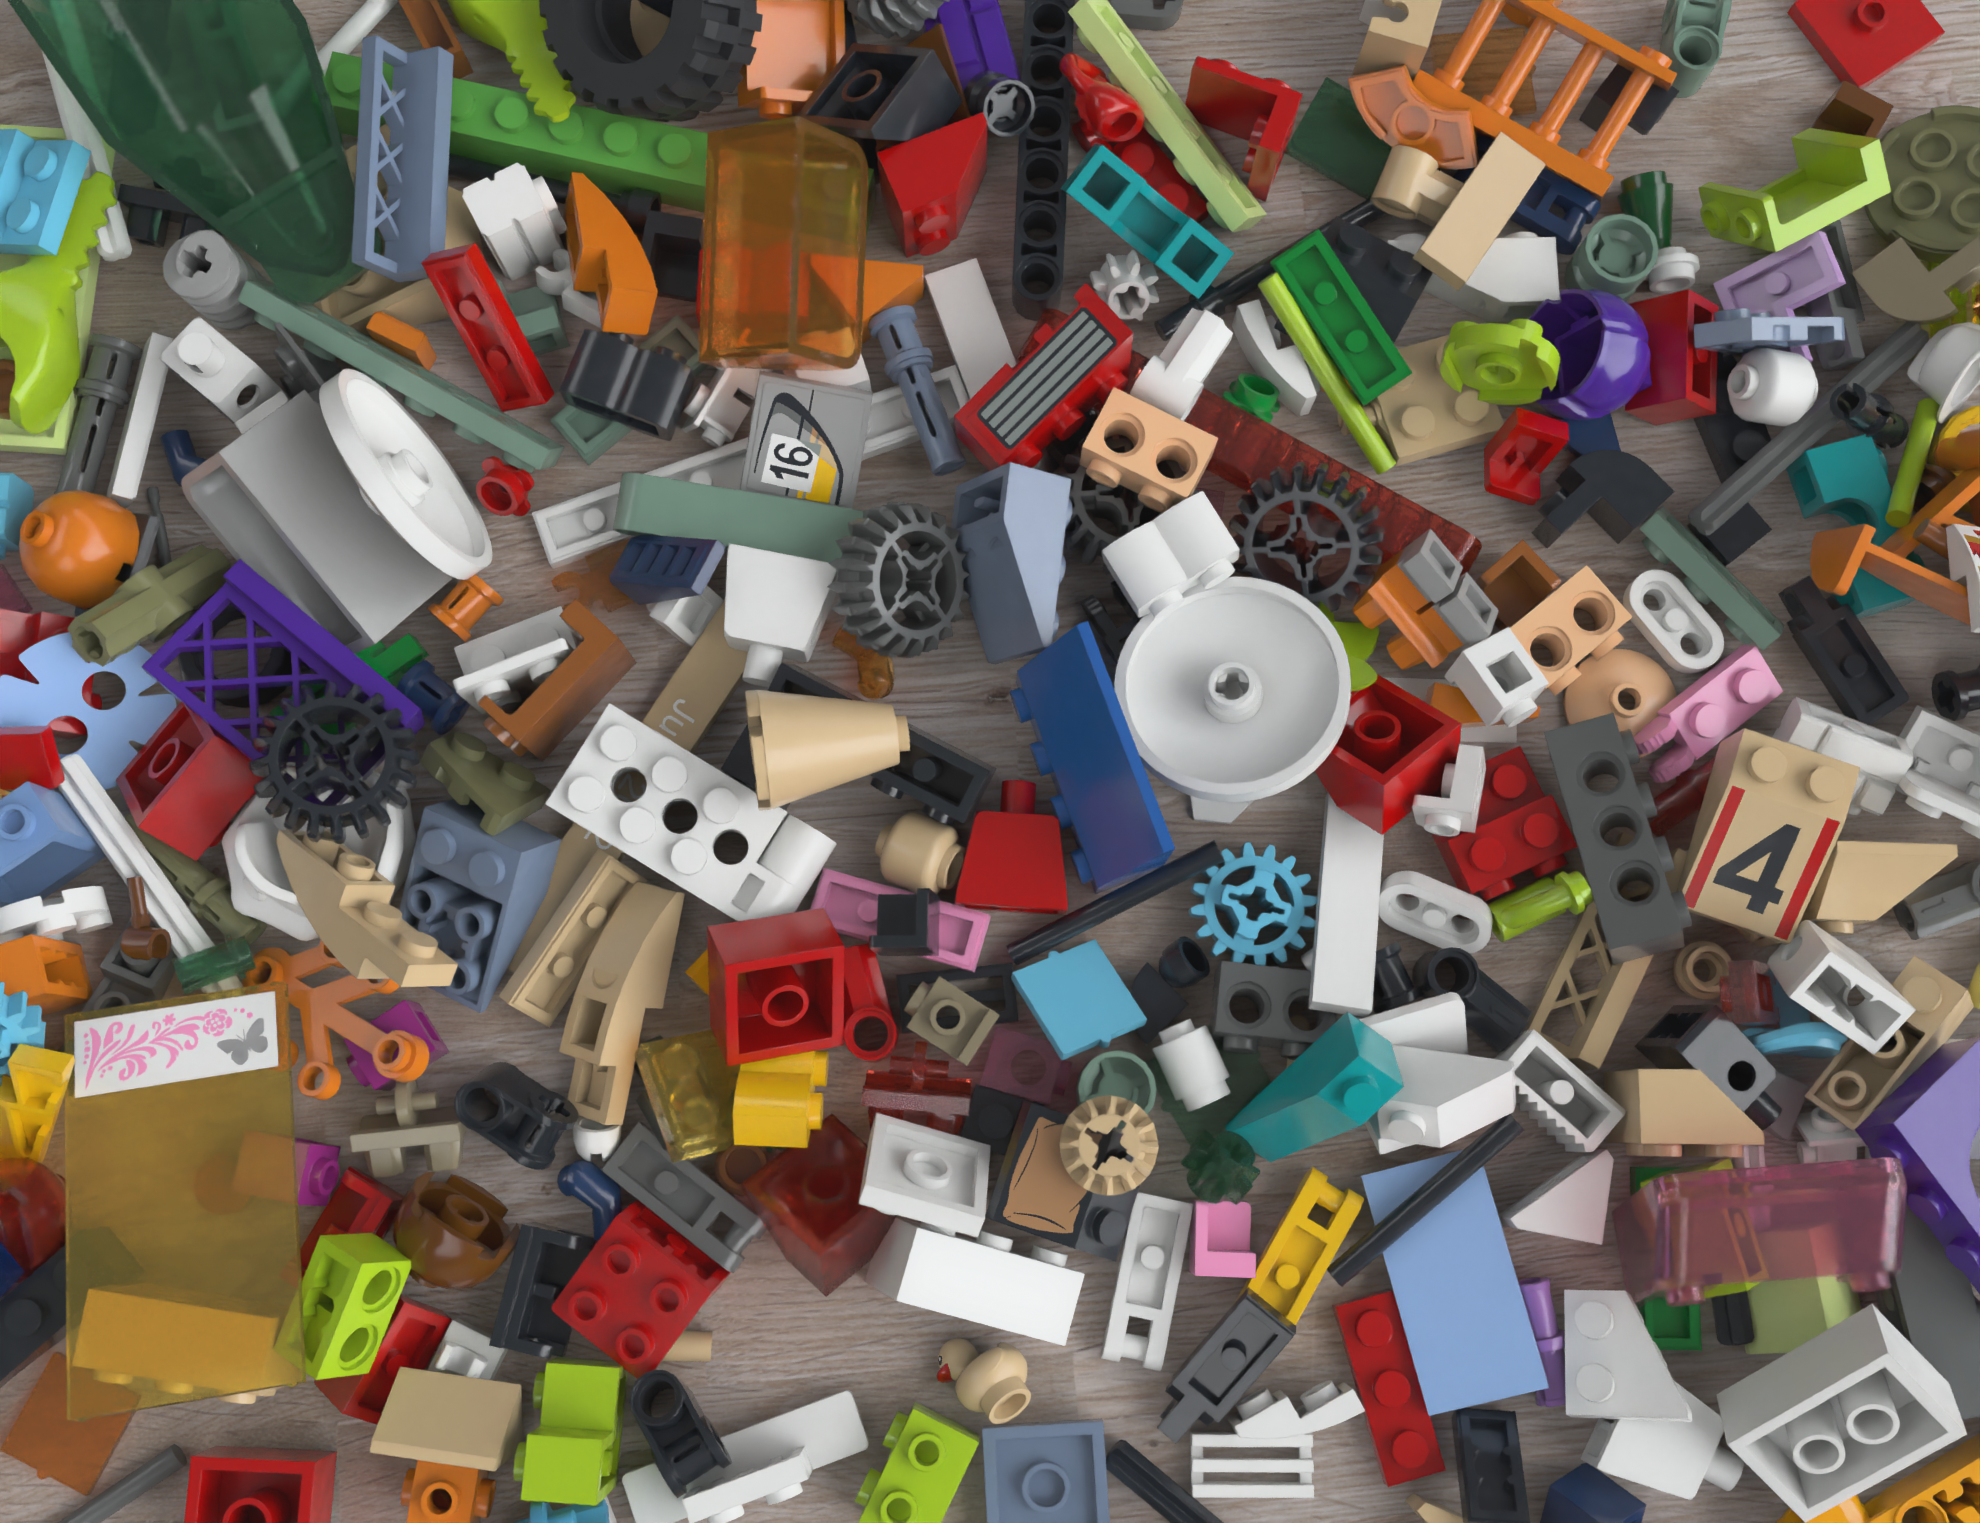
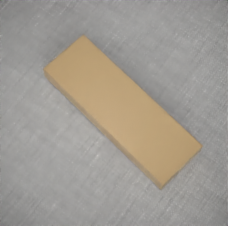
(1479, 211)
(564, 946)

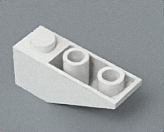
(1507, 282)

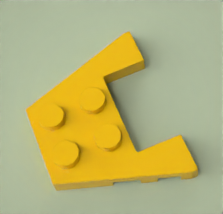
(32, 1100)

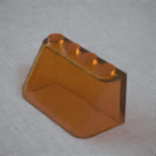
(783, 248)

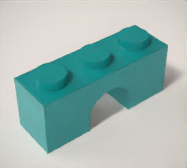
(1147, 220)
(1853, 484)

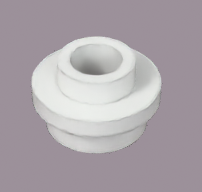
(1673, 270)

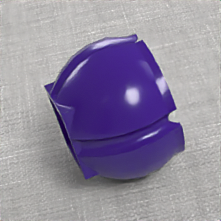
(1599, 350)

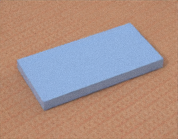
(1457, 1292)

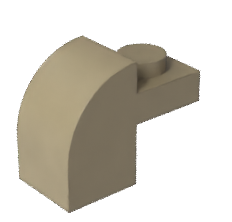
(1911, 293)

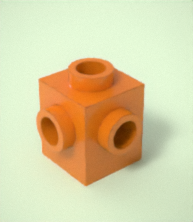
(447, 1493)

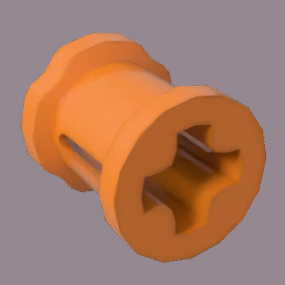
(465, 606)

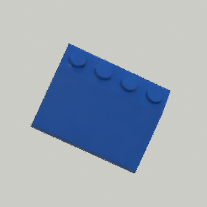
(1091, 762)

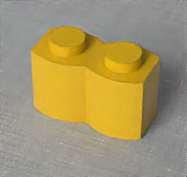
(778, 1100)

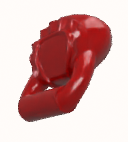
(1103, 106)

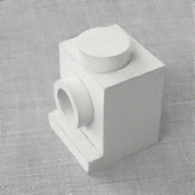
(1498, 679)

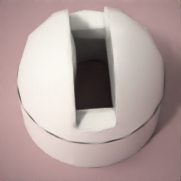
(595, 1138)

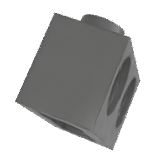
(1272, 993)

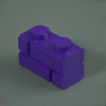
(976, 38)

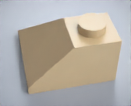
(1870, 879)

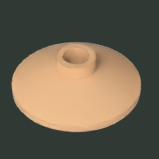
(1601, 681)

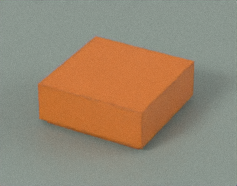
(402, 339)

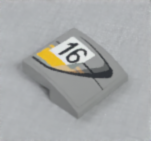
(806, 440)

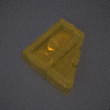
(690, 1093)

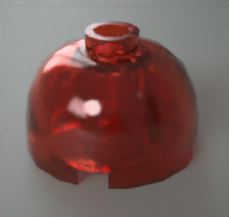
(31, 1212)

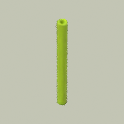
(1326, 373)

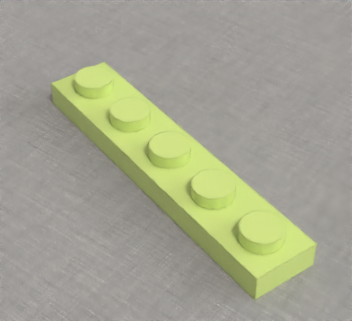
(1167, 115)

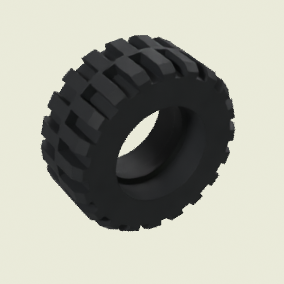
(676, 79)

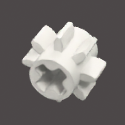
(1126, 285)

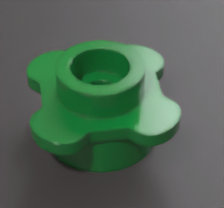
(1254, 395)

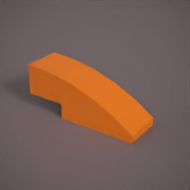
(608, 259)

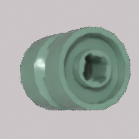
(1613, 257)
(1117, 1075)

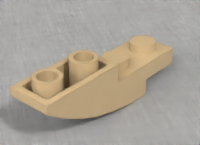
(353, 915)
(608, 1009)

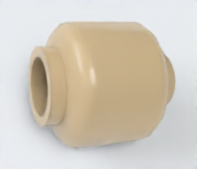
(920, 853)

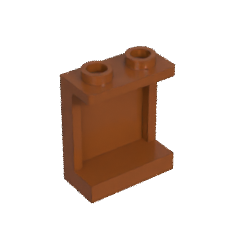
(567, 693)

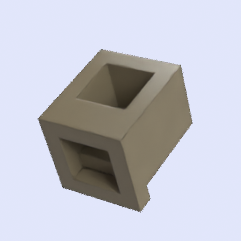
(971, 1030)

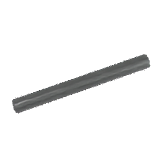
(1802, 434)

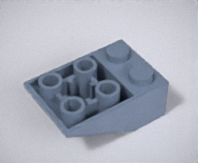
(1014, 541)
(476, 893)

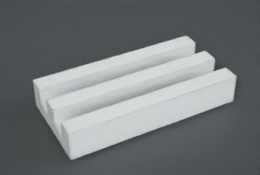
(1250, 1489)

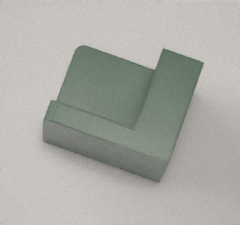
(538, 318)

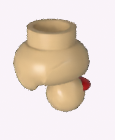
(988, 1381)

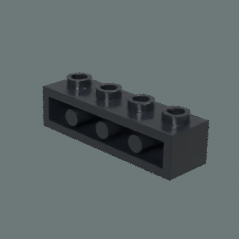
(931, 771)

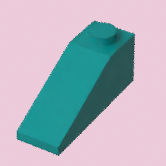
(1322, 1092)

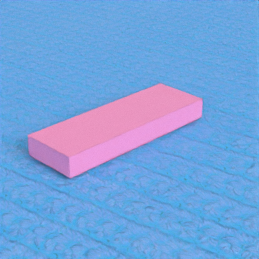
(854, 907)

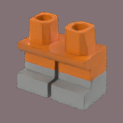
(1427, 604)

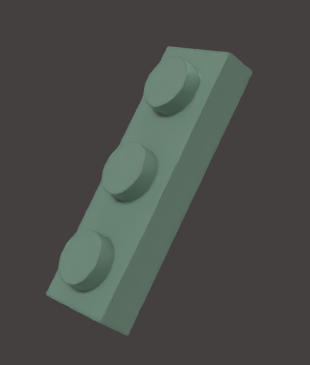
(1710, 580)

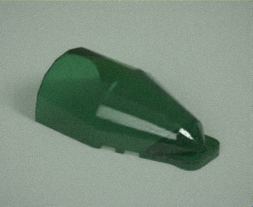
(223, 115)

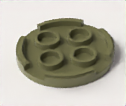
(1932, 183)

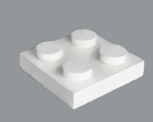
(926, 1175)

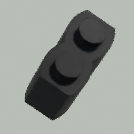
(628, 383)

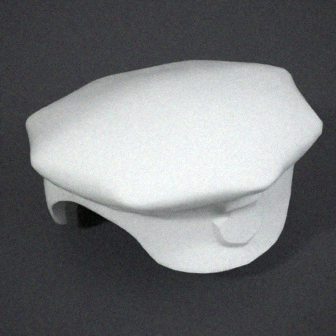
(257, 871)

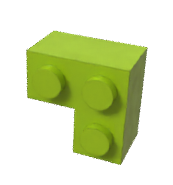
(579, 1434)

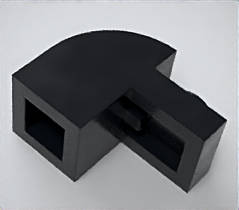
(1610, 487)

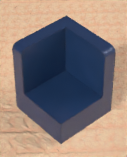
(1590, 1497)

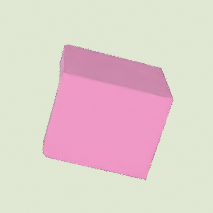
(1221, 1240)

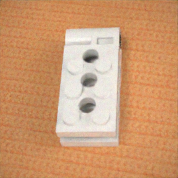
(781, 849)

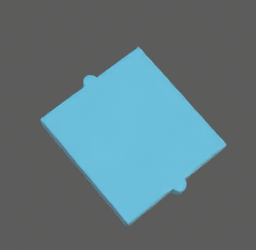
(1078, 999)

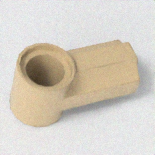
(1413, 186)

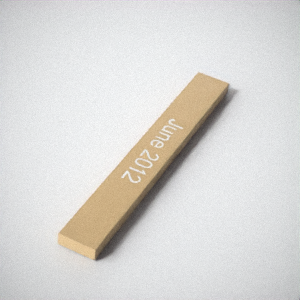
(681, 715)

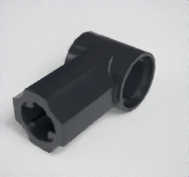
(1488, 1007)

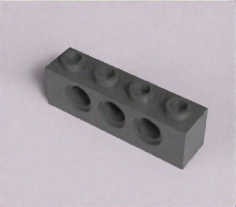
(1629, 927)

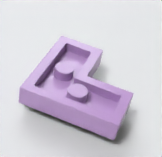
(1784, 281)

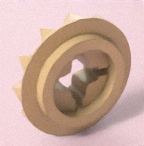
(1079, 1151)

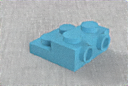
(37, 191)

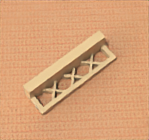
(1615, 990)

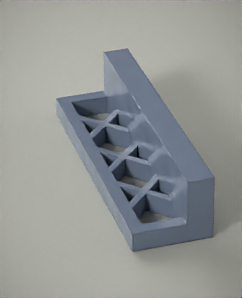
(412, 164)

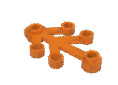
(323, 1009)

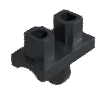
(151, 214)

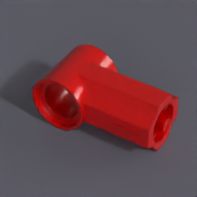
(866, 999)

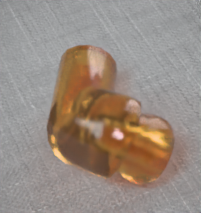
(874, 671)

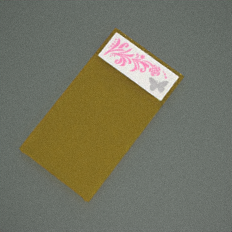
(181, 1202)

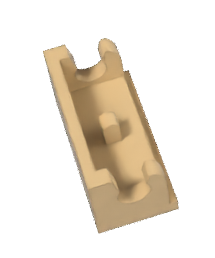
(1399, 43)

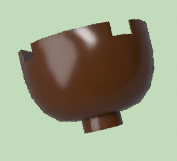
(452, 1232)

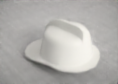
(1949, 367)

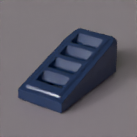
(665, 567)

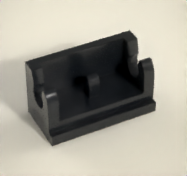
(538, 1273)

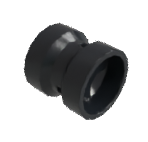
(1010, 108)

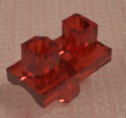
(918, 1086)

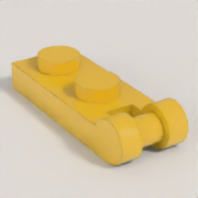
(1301, 1248)

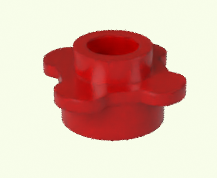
(504, 488)

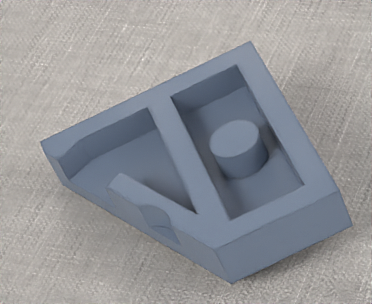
(1741, 332)

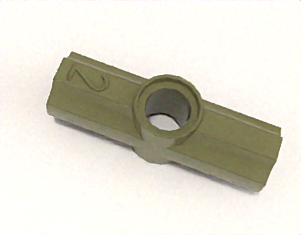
(149, 605)

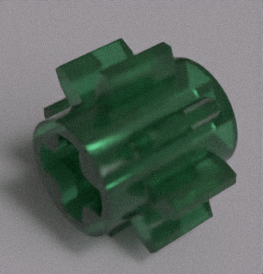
(1220, 1167)

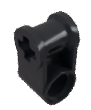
(520, 1115)
(684, 1438)

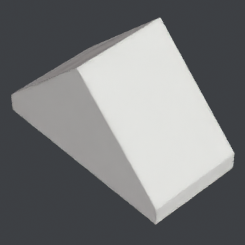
(1569, 1202)

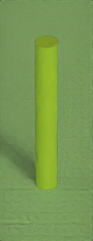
(1912, 463)

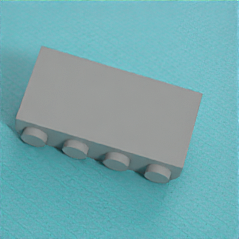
(301, 524)

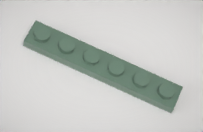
(422, 388)

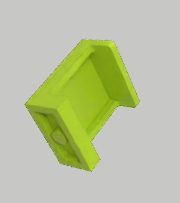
(1832, 180)

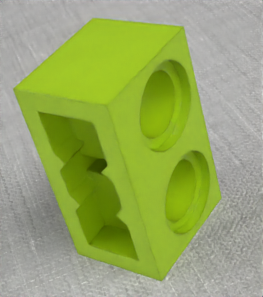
(349, 1302)

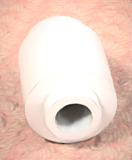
(1192, 1065)

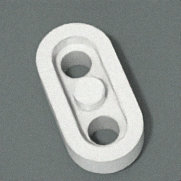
(1676, 618)
(1433, 912)

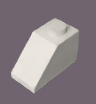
(1445, 1096)

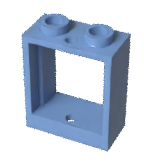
(41, 844)

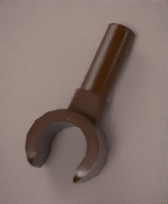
(140, 939)

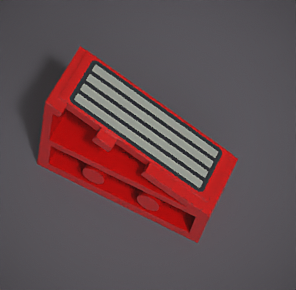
(1050, 387)

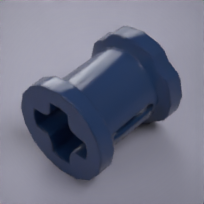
(433, 696)

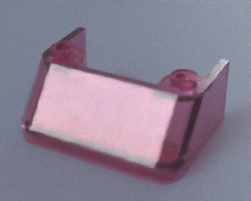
(1763, 1226)

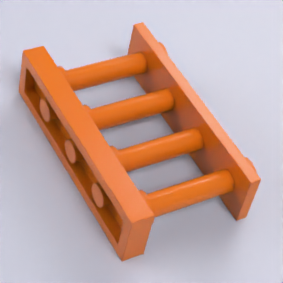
(1541, 138)

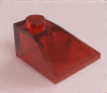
(813, 1207)

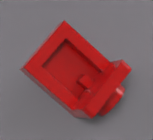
(1521, 454)

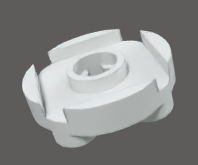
(78, 908)

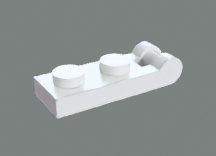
(1147, 1279)

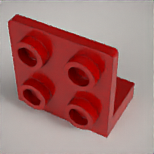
(1246, 108)
(638, 1289)

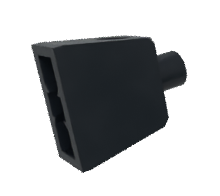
(1710, 1042)

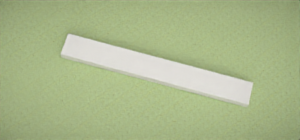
(587, 522)

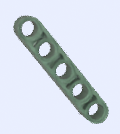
(731, 516)

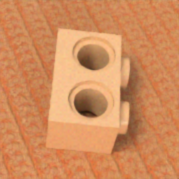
(1155, 439)
(1554, 627)

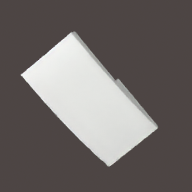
(1281, 367)
(1274, 1417)

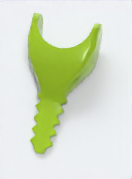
(517, 31)
(41, 316)

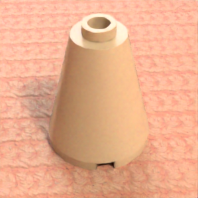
(818, 743)

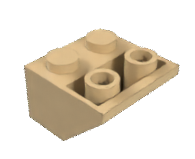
(1674, 1110)

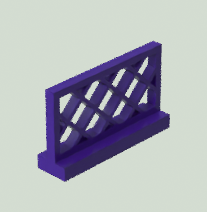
(306, 643)

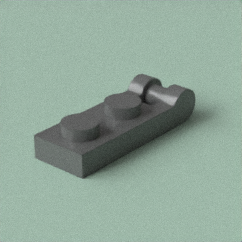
(683, 1197)

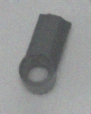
(1941, 902)

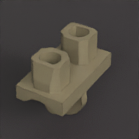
(407, 1121)

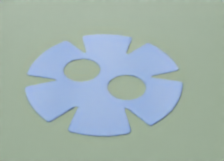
(59, 694)

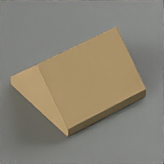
(450, 1420)

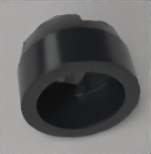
(1183, 963)

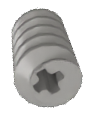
(210, 278)

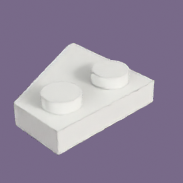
(1614, 1362)

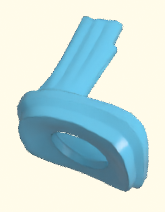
(1795, 1032)

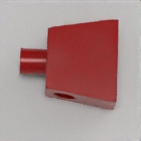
(1014, 858)

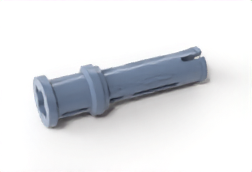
(910, 362)

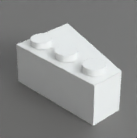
(977, 1279)

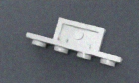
(765, 1460)

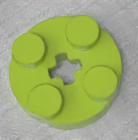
(1500, 360)

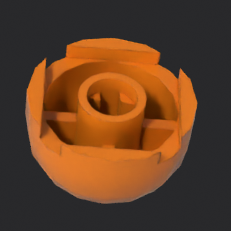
(78, 546)

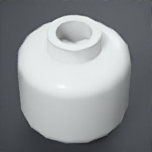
(1772, 387)

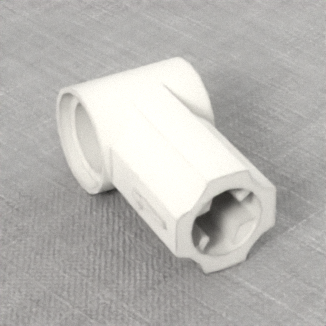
(1177, 375)

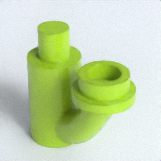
(1539, 904)

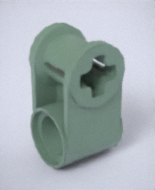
(1693, 33)

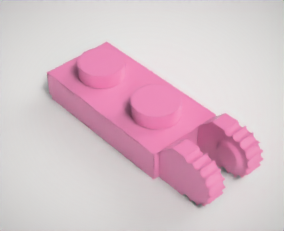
(1708, 711)

